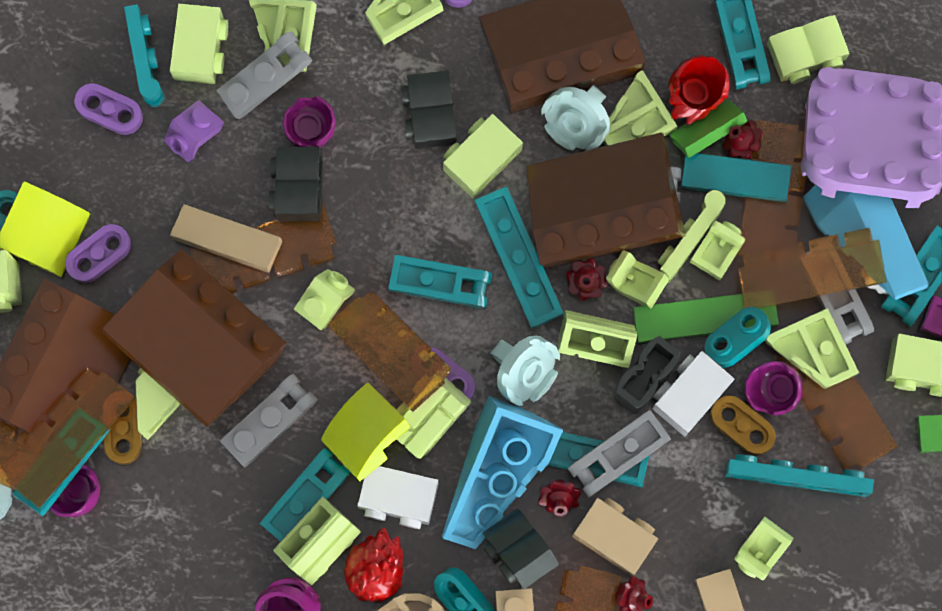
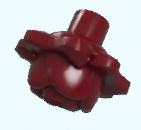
(743, 140)
(587, 279)
(559, 497)
(632, 596)

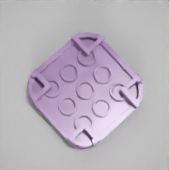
(874, 135)

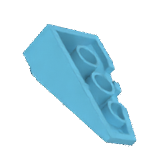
(859, 211)
(500, 462)

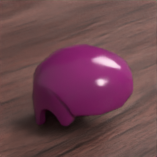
(309, 122)
(773, 388)
(79, 495)

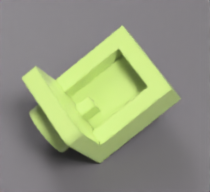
(718, 249)
(636, 280)
(324, 298)
(762, 549)

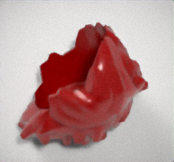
(697, 87)
(375, 568)

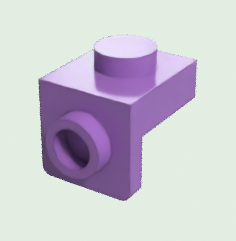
(192, 130)

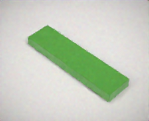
(691, 317)

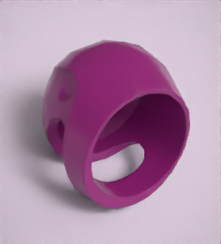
(288, 595)

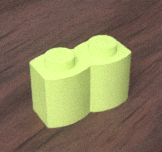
(808, 49)

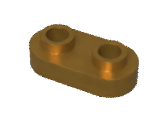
(744, 423)
(124, 430)

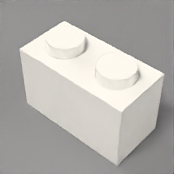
(692, 393)
(398, 496)

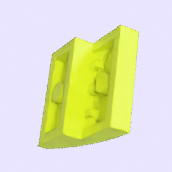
(42, 229)
(363, 431)

